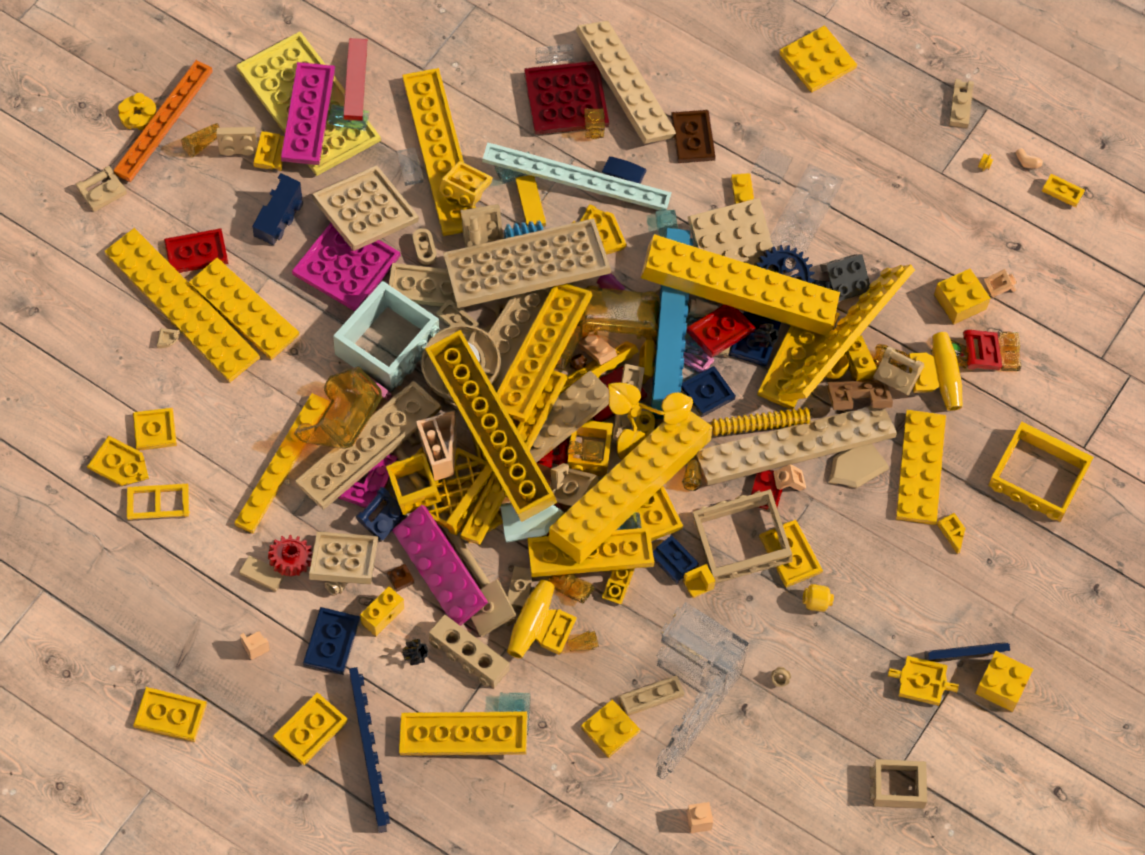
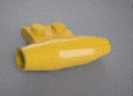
(940, 372)
(537, 622)

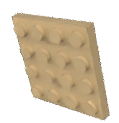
(365, 208)
(733, 231)

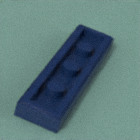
(966, 651)

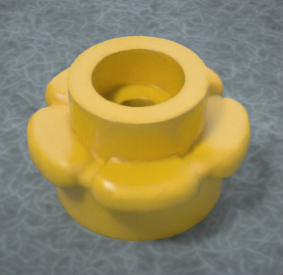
(985, 162)

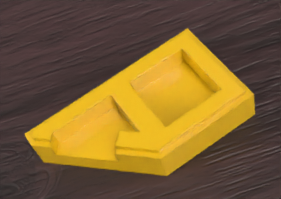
(952, 530)

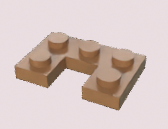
(843, 392)

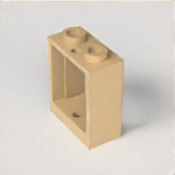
(918, 801)

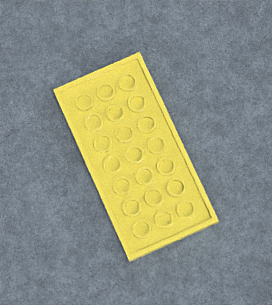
(272, 80)

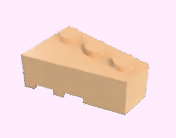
(438, 440)

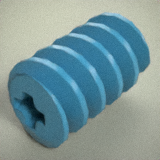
(516, 231)

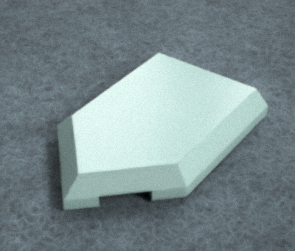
(532, 527)

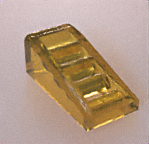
(199, 140)

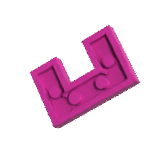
(378, 477)

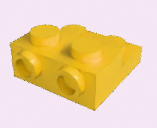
(464, 184)

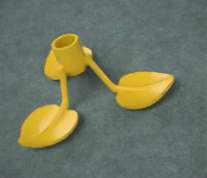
(625, 399)

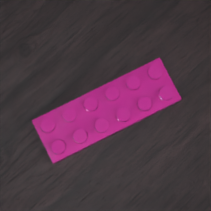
(308, 113)
(440, 566)

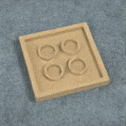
(343, 558)

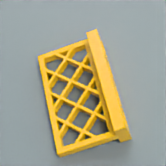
(472, 494)

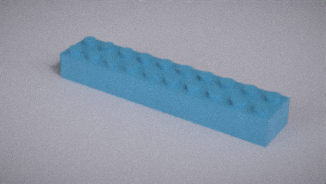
(670, 336)

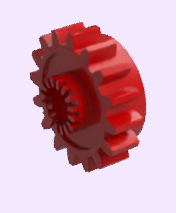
(290, 556)

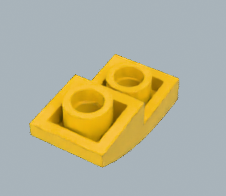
(618, 585)

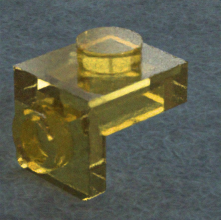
(594, 123)

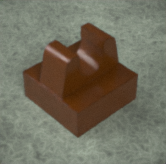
(400, 577)

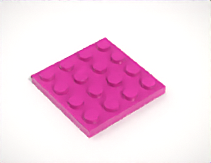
(345, 273)

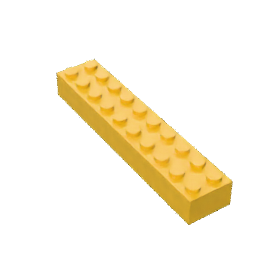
(740, 285)
(491, 426)
(628, 486)

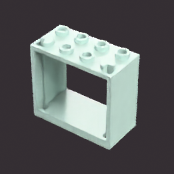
(363, 318)

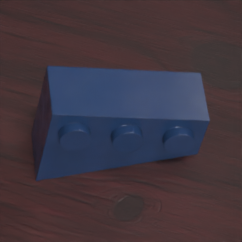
(279, 211)

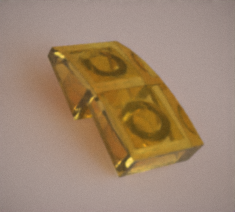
(1009, 349)
(572, 587)

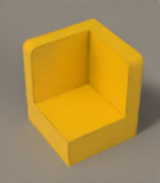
(699, 581)

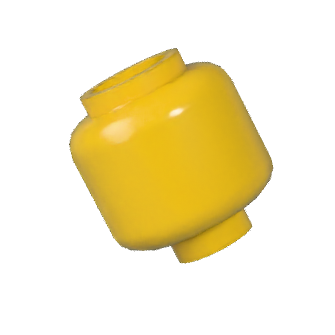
(817, 598)

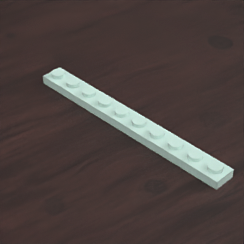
(576, 177)

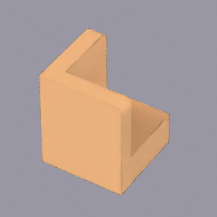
(255, 644)

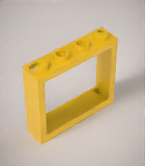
(1053, 446)

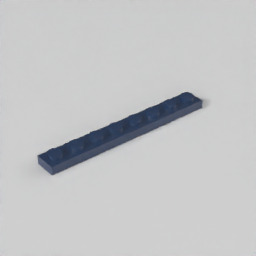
(371, 757)

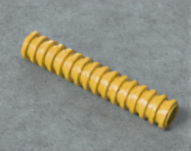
(760, 421)

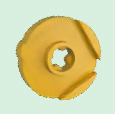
(133, 103)

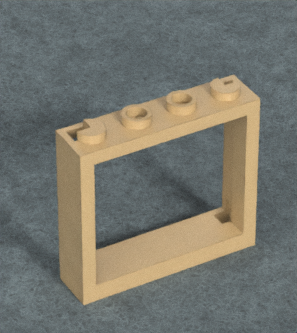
(750, 565)

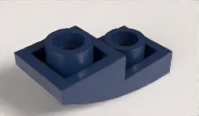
(624, 170)

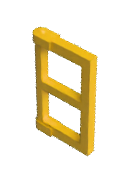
(157, 489)

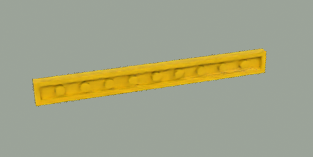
(493, 493)

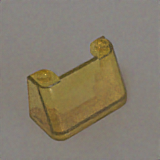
(621, 313)
(351, 406)

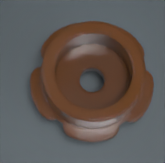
(577, 362)

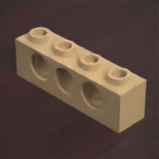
(448, 629)

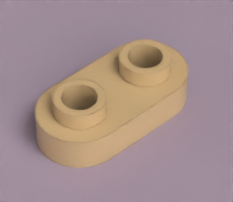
(424, 248)

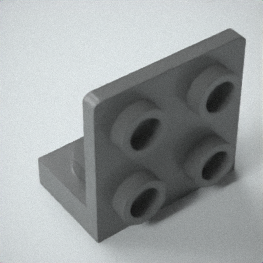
(847, 276)

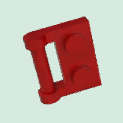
(988, 350)

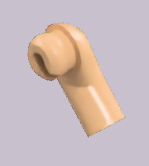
(1028, 161)

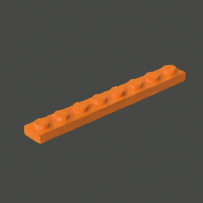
(163, 121)

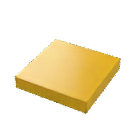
(154, 429)

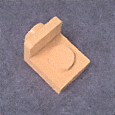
(1000, 283)
(789, 476)

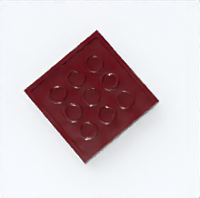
(562, 94)

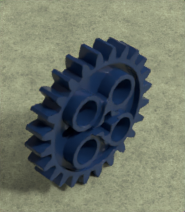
(777, 259)

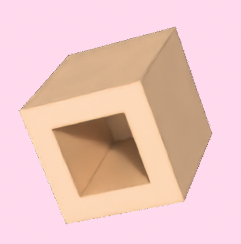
(699, 817)

